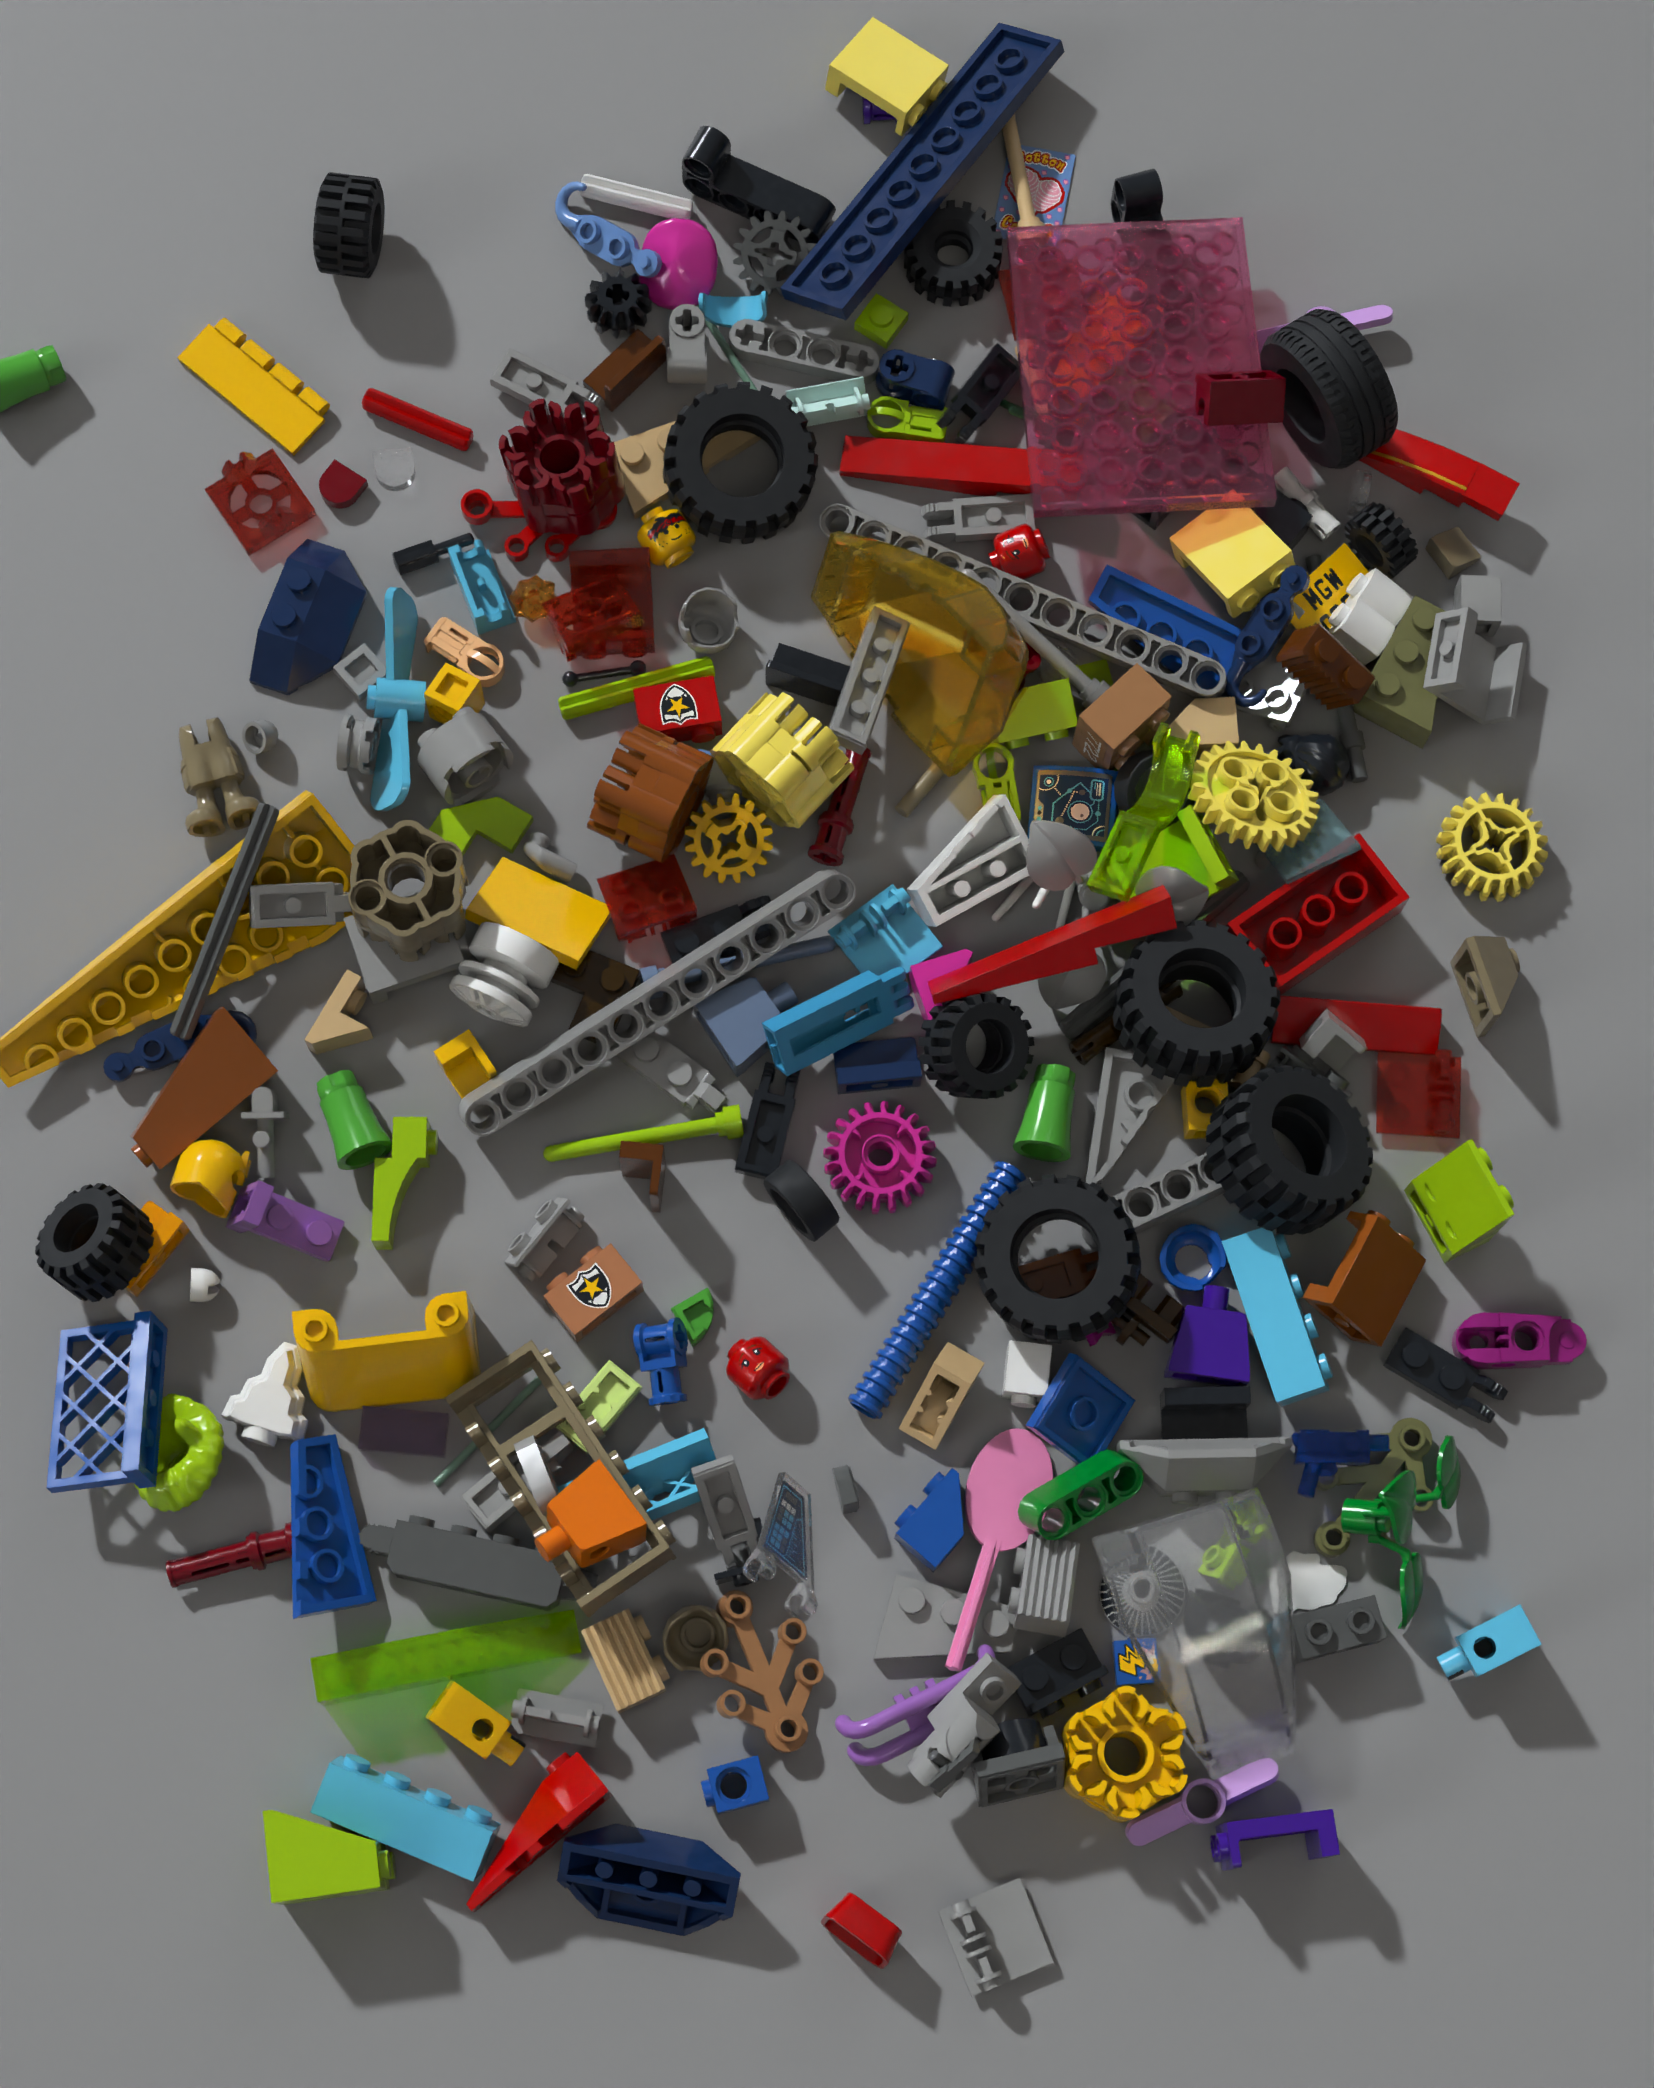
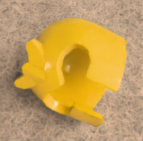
(208, 1175)

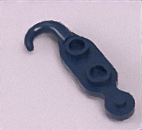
(1264, 632)
(161, 1048)

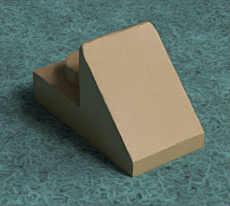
(334, 1026)

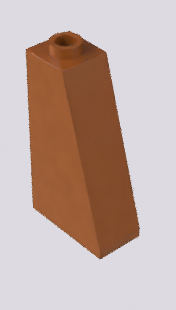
(205, 1086)

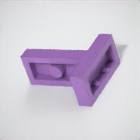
(284, 1221)

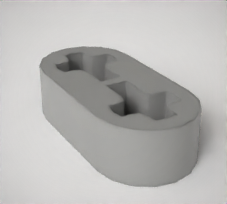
(536, 1471)

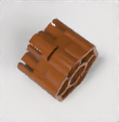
(658, 795)

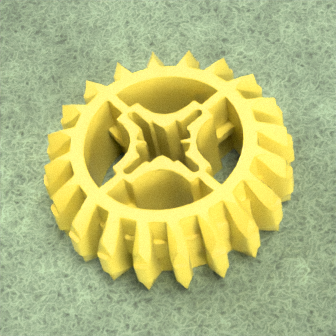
(1481, 818)

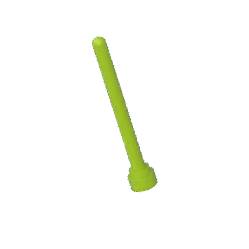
(724, 1123)

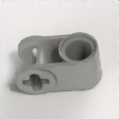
(687, 348)

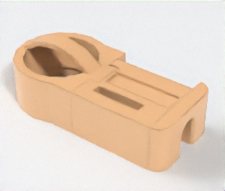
(462, 647)

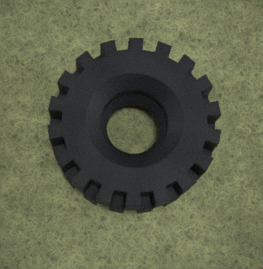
(962, 229)

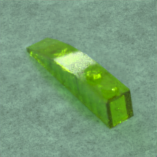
(444, 1656)

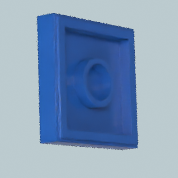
(1080, 1410)

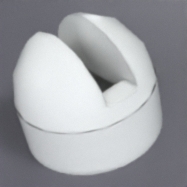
(203, 1285)

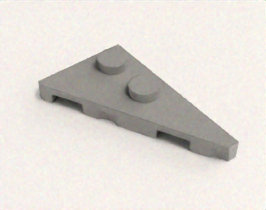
(1123, 1105)

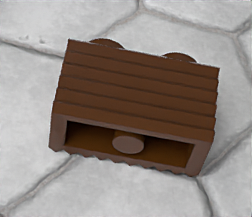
(1325, 667)

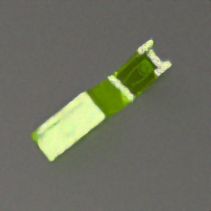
(1139, 827)

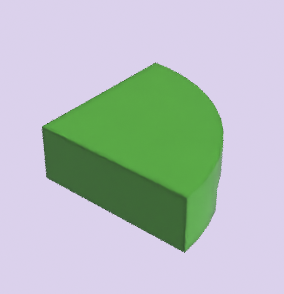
(696, 1315)

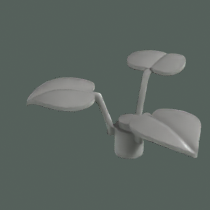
(1063, 854)

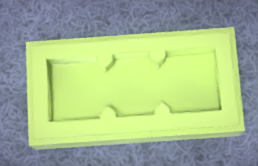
(605, 1399)

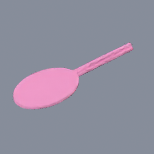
(997, 1482)

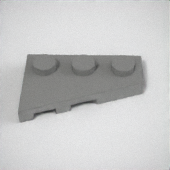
(925, 1617)

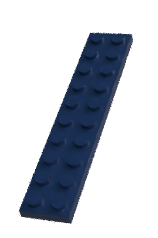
(922, 171)

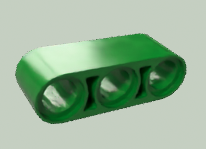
(1062, 1493)

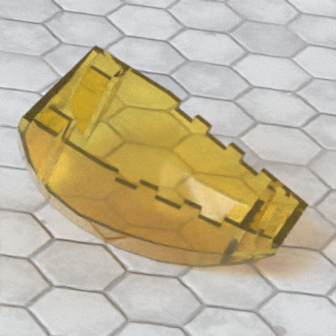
(958, 654)

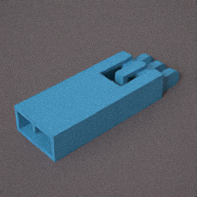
(819, 1026)

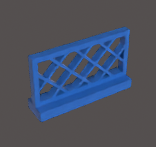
(142, 1410)

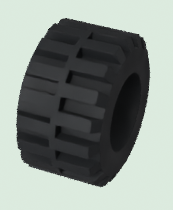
(348, 225)
(1005, 1046)
(94, 1242)

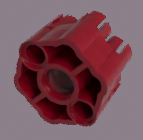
(565, 445)

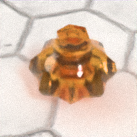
(529, 597)

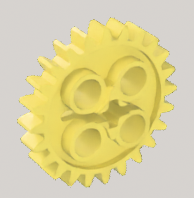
(1253, 796)

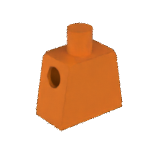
(591, 1520)

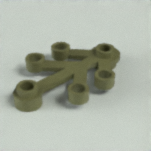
(1377, 1478)

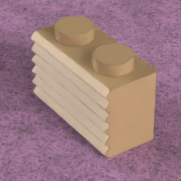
(625, 1660)

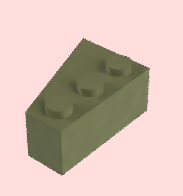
(1397, 693)

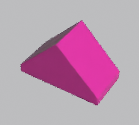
(931, 969)

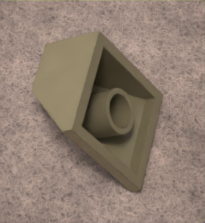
(1485, 977)

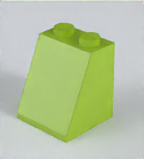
(321, 1862)

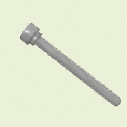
(1089, 689)

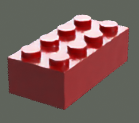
(1321, 915)

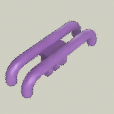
(912, 1710)

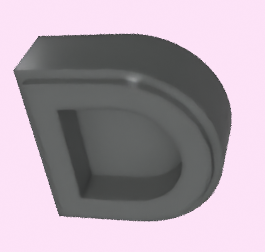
(846, 1489)

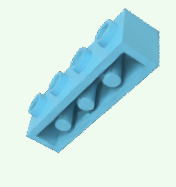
(1276, 1315)
(406, 1817)

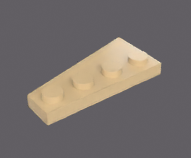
(643, 462)

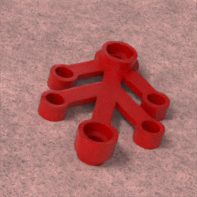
(526, 537)

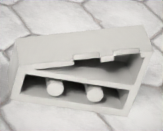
(974, 865)

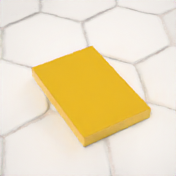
(540, 909)

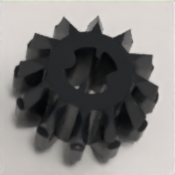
(613, 290)

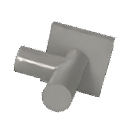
(264, 1110)

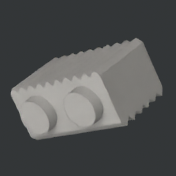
(1045, 1585)

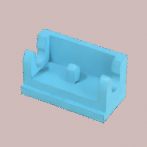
(481, 587)

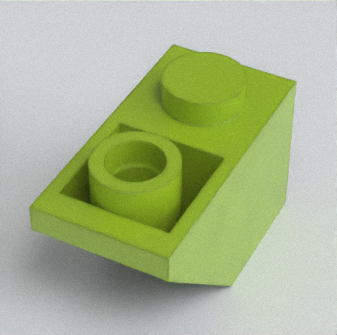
(1037, 711)

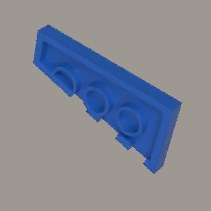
(1168, 618)
(327, 1554)

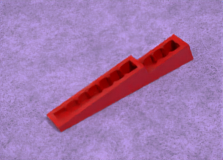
(937, 465)
(1060, 949)

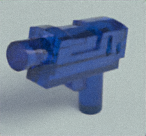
(1325, 1450)

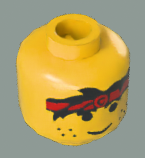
(667, 537)

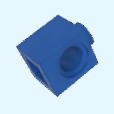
(752, 1773)

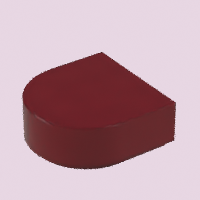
(341, 486)

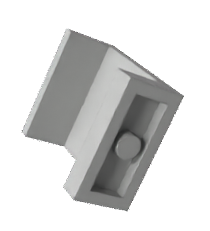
(1471, 671)

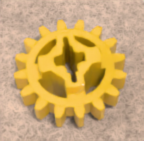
(743, 848)

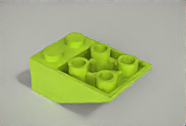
(1460, 1201)

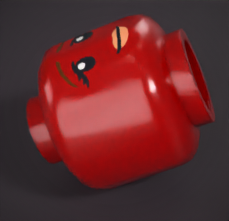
(1020, 551)
(757, 1368)

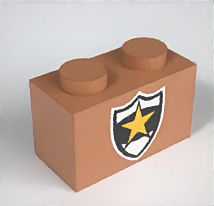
(592, 1291)

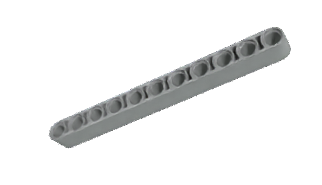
(1045, 602)
(636, 1001)

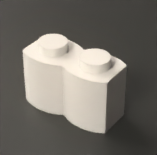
(1369, 615)

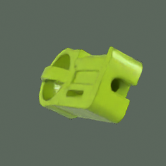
(915, 423)
(993, 784)

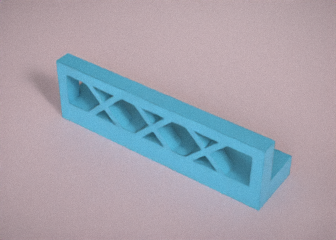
(668, 1470)

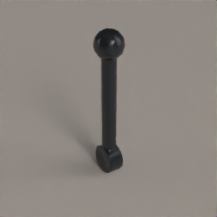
(636, 668)

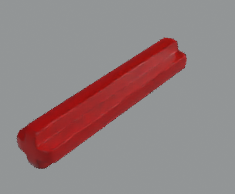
(417, 419)

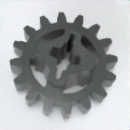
(778, 234)

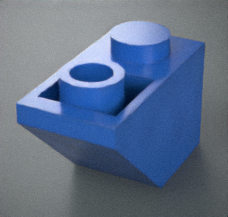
(936, 1524)

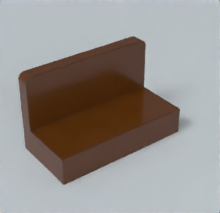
(626, 368)
(645, 1162)

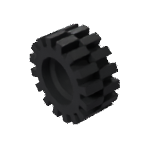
(1381, 540)

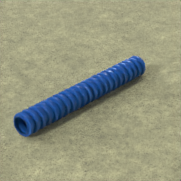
(932, 1299)

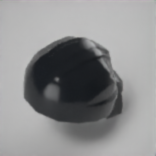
(1320, 756)

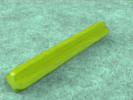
(621, 691)

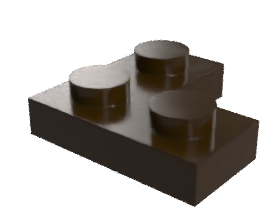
(600, 983)

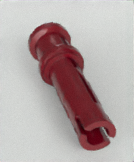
(837, 821)
(255, 1552)

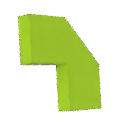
(489, 818)

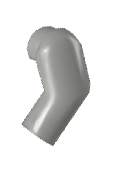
(546, 860)

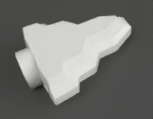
(271, 1402)

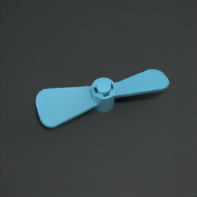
(395, 702)

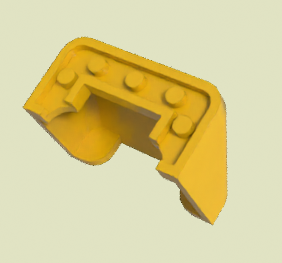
(392, 1366)

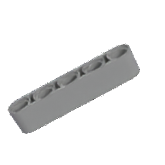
(1160, 1203)

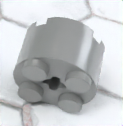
(463, 756)

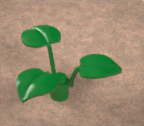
(1395, 1510)

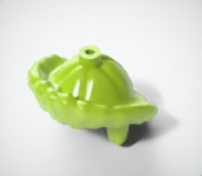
(187, 1454)

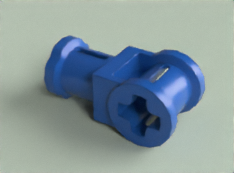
(662, 1359)

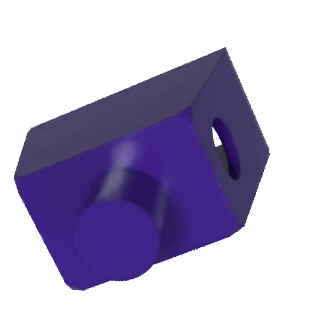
(1211, 1343)

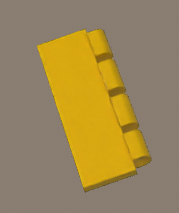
(244, 382)

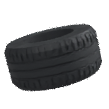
(1335, 388)

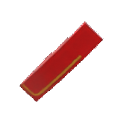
(1443, 472)

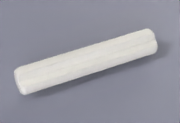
(636, 197)

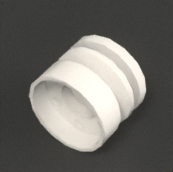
(506, 971)

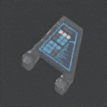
(788, 1543)

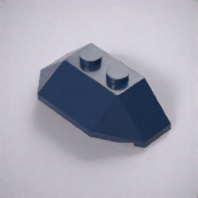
(307, 618)
(648, 1879)

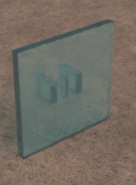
(1322, 846)

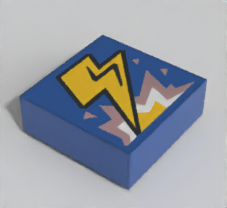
(1127, 1665)

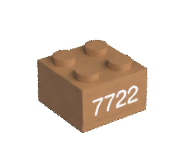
(1121, 719)

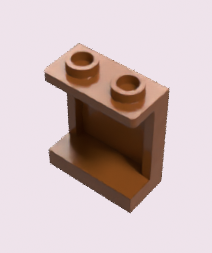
(1369, 1280)

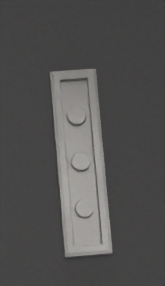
(868, 679)

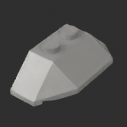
(1204, 1466)

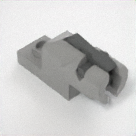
(963, 1725)

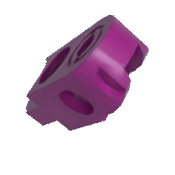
(1553, 1341)

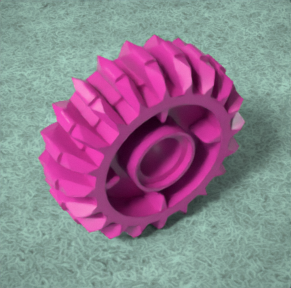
(875, 1182)

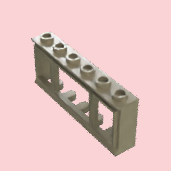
(498, 1377)

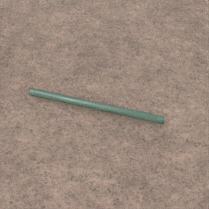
(729, 353)
(511, 1407)

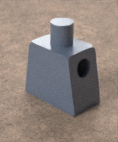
(736, 1016)

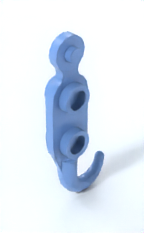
(604, 237)

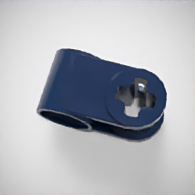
(919, 379)

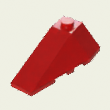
(554, 1811)

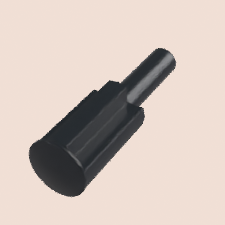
(426, 553)

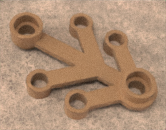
(764, 1676)

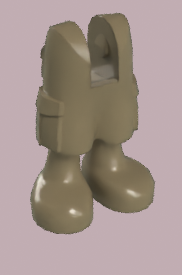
(206, 768)

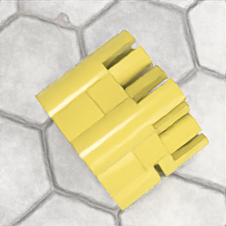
(780, 768)

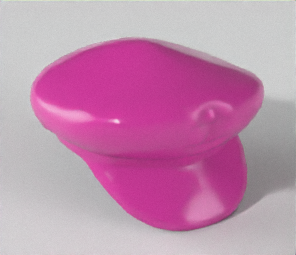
(687, 262)

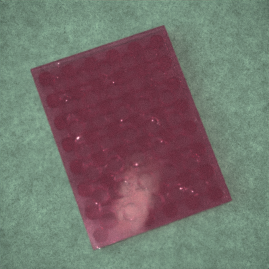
(1109, 363)

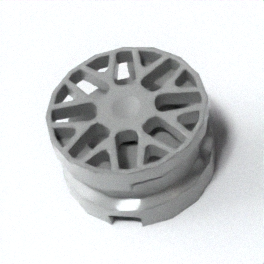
(358, 744)

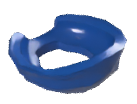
(1197, 1236)

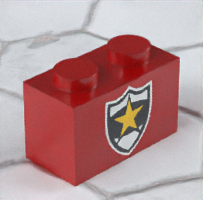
(681, 709)

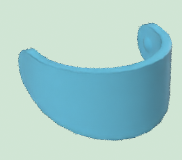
(729, 310)

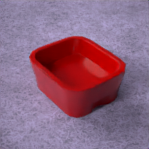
(863, 1929)

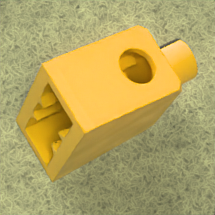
(457, 1712)

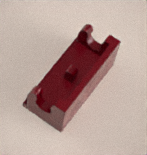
(1240, 397)

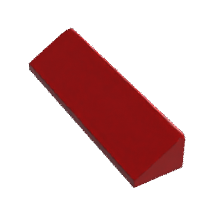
(1380, 1025)

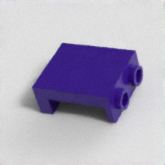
(1317, 1826)

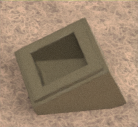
(1452, 551)

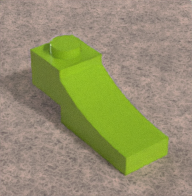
(411, 1151)

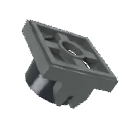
(1017, 1761)

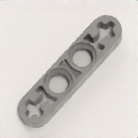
(806, 345)

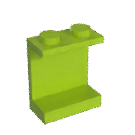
(1193, 849)

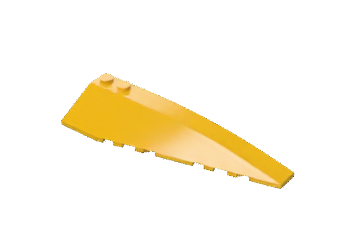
(152, 963)

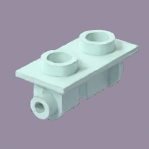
(831, 401)

